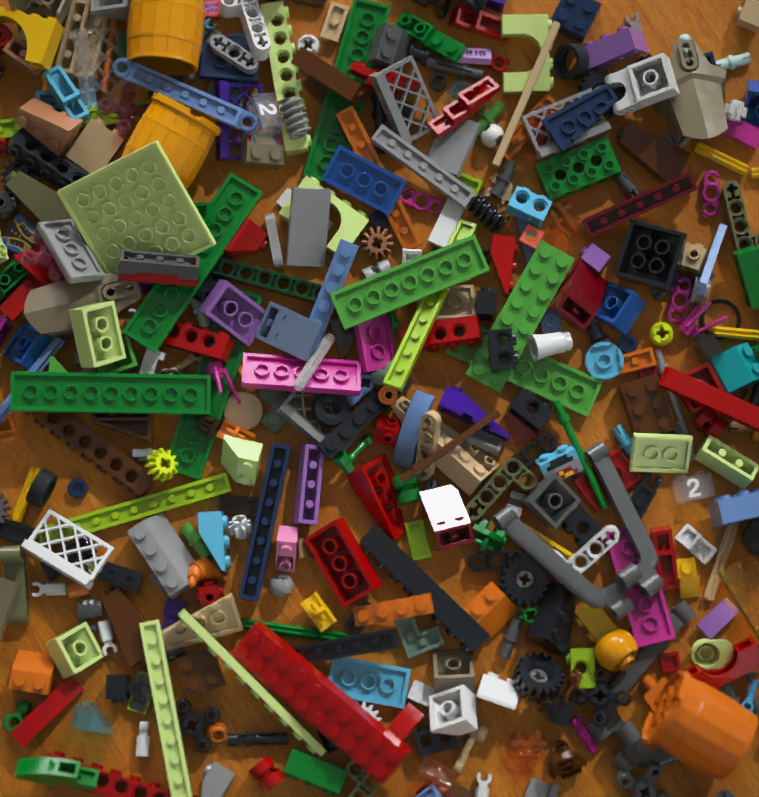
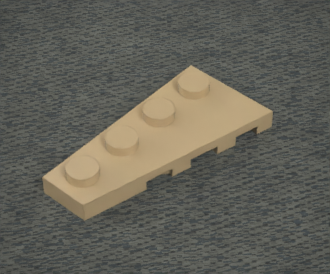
(217, 619)

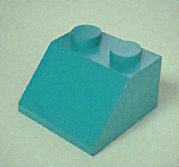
(736, 368)

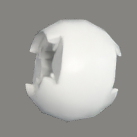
(309, 39)
(492, 136)

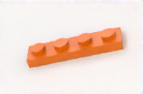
(520, 136)
(393, 610)

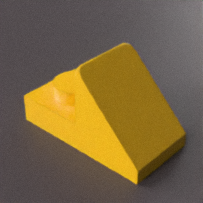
(688, 580)

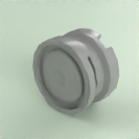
(701, 299)

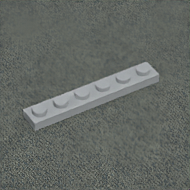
(422, 166)

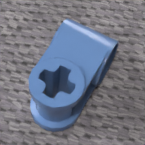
(354, 400)

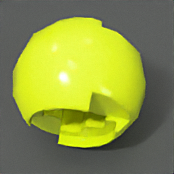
(656, 339)

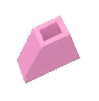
(286, 548)

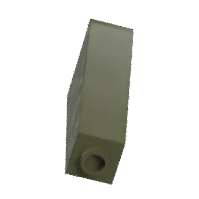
(37, 197)

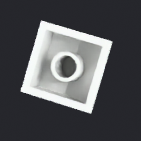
(497, 691)
(453, 711)

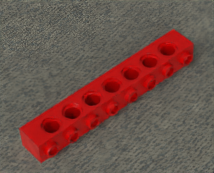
(114, 778)

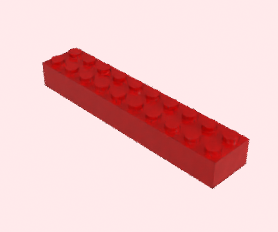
(321, 702)

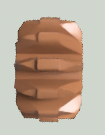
(383, 245)

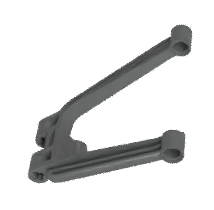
(633, 575)
(627, 733)

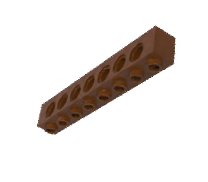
(139, 487)

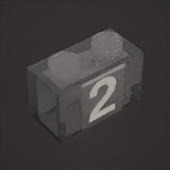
(267, 113)
(692, 488)

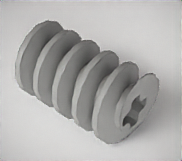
(294, 117)

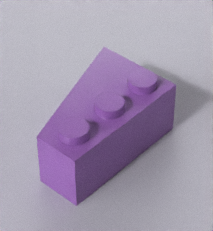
(615, 47)

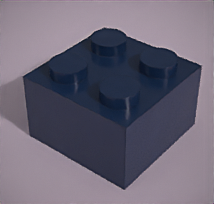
(576, 17)

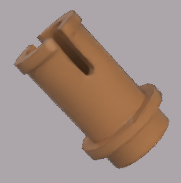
(736, 427)

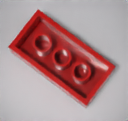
(343, 562)

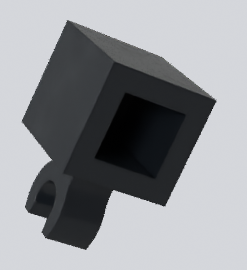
(119, 688)
(559, 711)

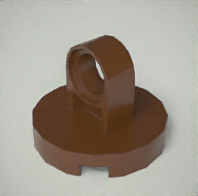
(566, 763)

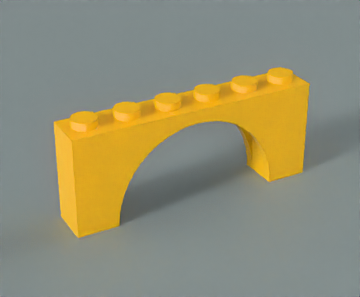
(41, 35)

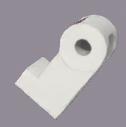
(151, 362)

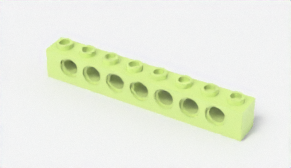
(272, 12)

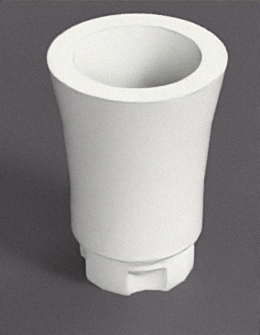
(549, 344)

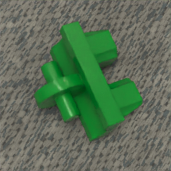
(486, 538)

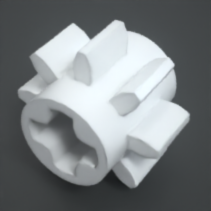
(735, 110)
(240, 527)

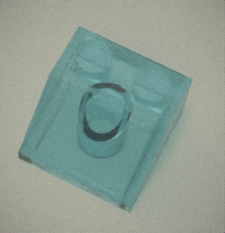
(91, 718)

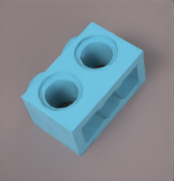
(526, 210)

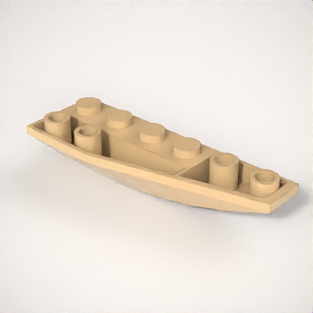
(464, 464)

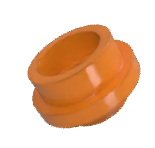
(381, 395)
(217, 737)

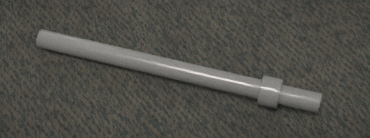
(673, 400)

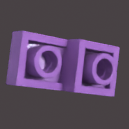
(717, 618)

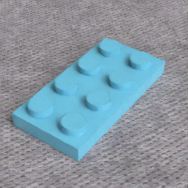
(371, 681)

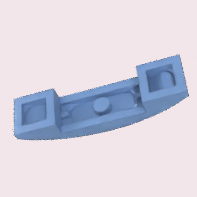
(408, 437)

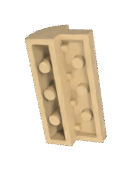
(79, 17)

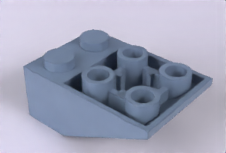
(288, 331)

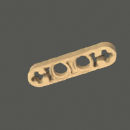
(424, 444)

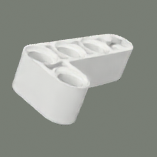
(252, 23)
(586, 552)

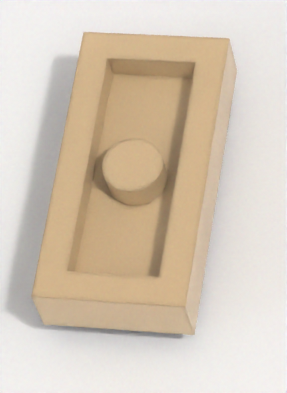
(334, 22)

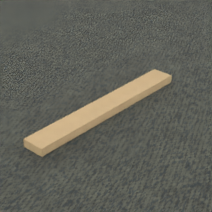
(526, 94)

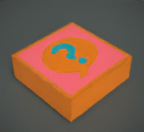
(531, 236)

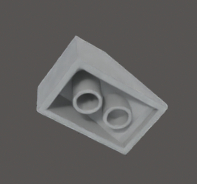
(216, 780)

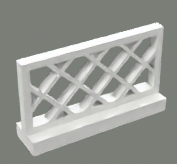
(57, 562)

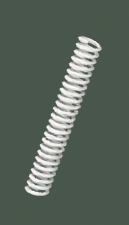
(317, 351)

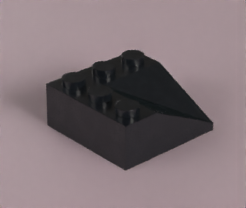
(651, 256)

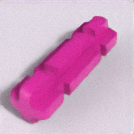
(584, 734)

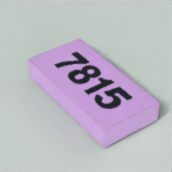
(476, 56)

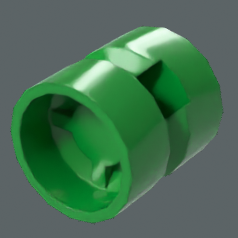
(406, 492)

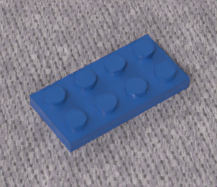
(364, 180)

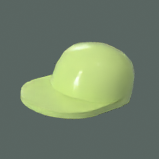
(711, 653)

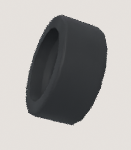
(582, 61)
(41, 488)

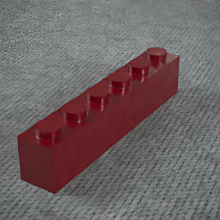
(639, 204)

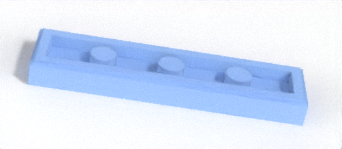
(711, 259)

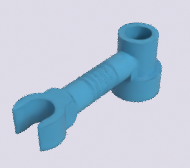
(750, 693)

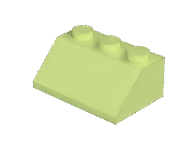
(97, 334)

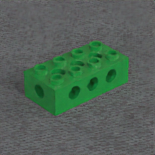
(580, 157)

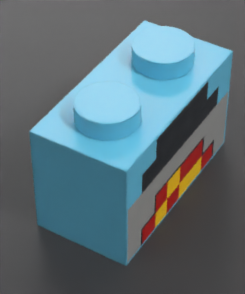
(562, 462)

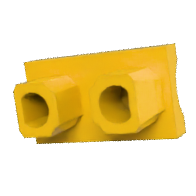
(318, 612)

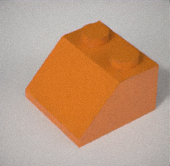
(491, 609)
(33, 672)

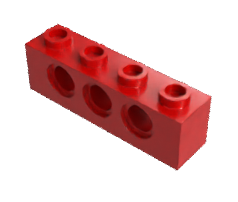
(471, 337)
(219, 351)

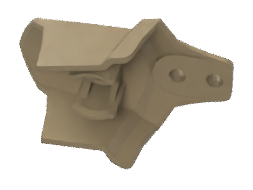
(700, 105)
(49, 305)

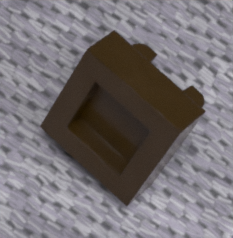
(207, 426)

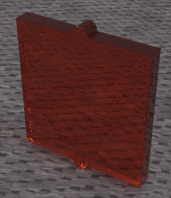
(519, 432)

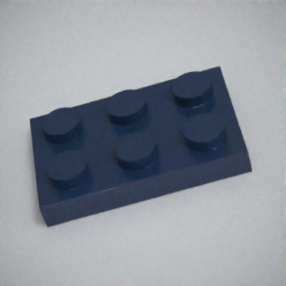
(218, 69)

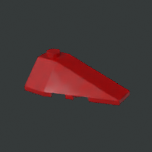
(375, 490)

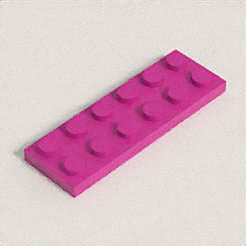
(281, 371)
(650, 617)

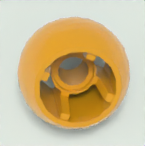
(616, 650)

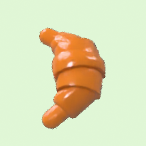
(203, 570)

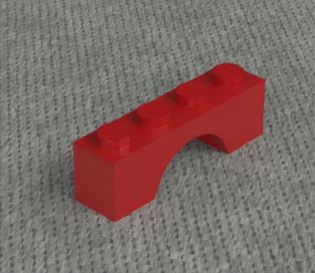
(743, 660)

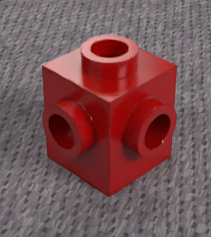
(387, 430)
(208, 587)

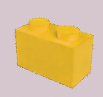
(594, 621)

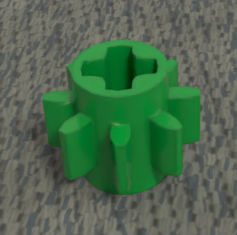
(524, 616)

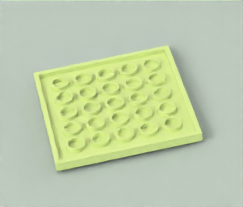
(135, 207)

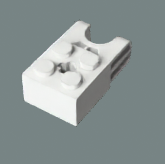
(640, 83)

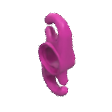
(708, 185)
(429, 201)
(680, 309)

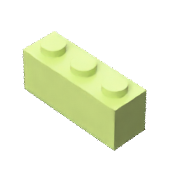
(726, 462)

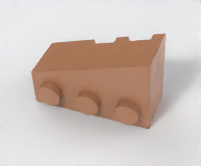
(48, 126)

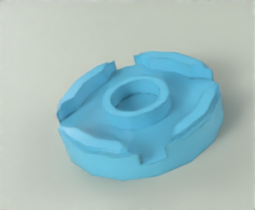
(604, 361)

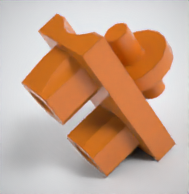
(233, 430)

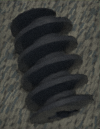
(487, 213)

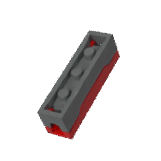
(159, 268)

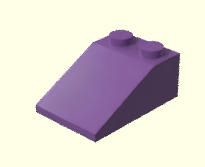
(233, 311)

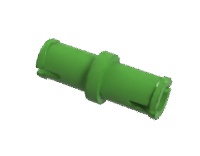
(490, 117)
(195, 540)

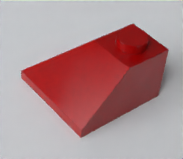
(247, 241)

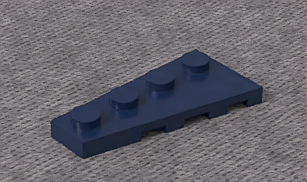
(576, 118)

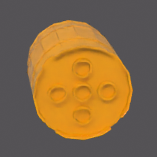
(166, 35)
(180, 134)

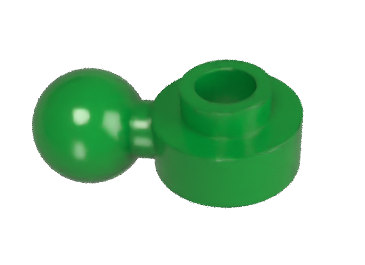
(22, 709)

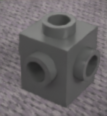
(7, 210)

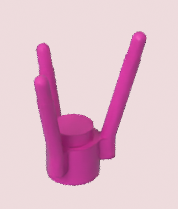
(688, 325)
(217, 371)

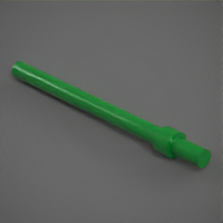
(564, 419)

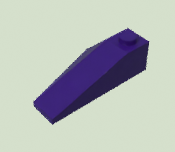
(464, 409)

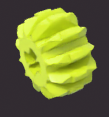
(166, 459)

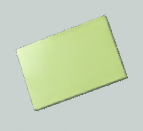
(660, 453)

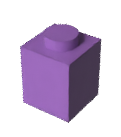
(594, 257)

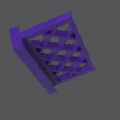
(223, 140)

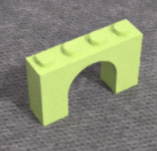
(536, 29)
(352, 221)

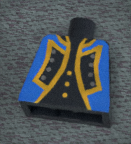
(19, 236)

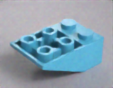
(212, 530)

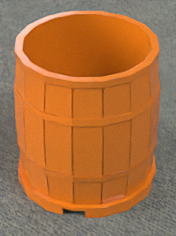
(700, 726)

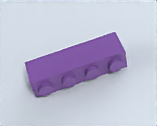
(308, 486)

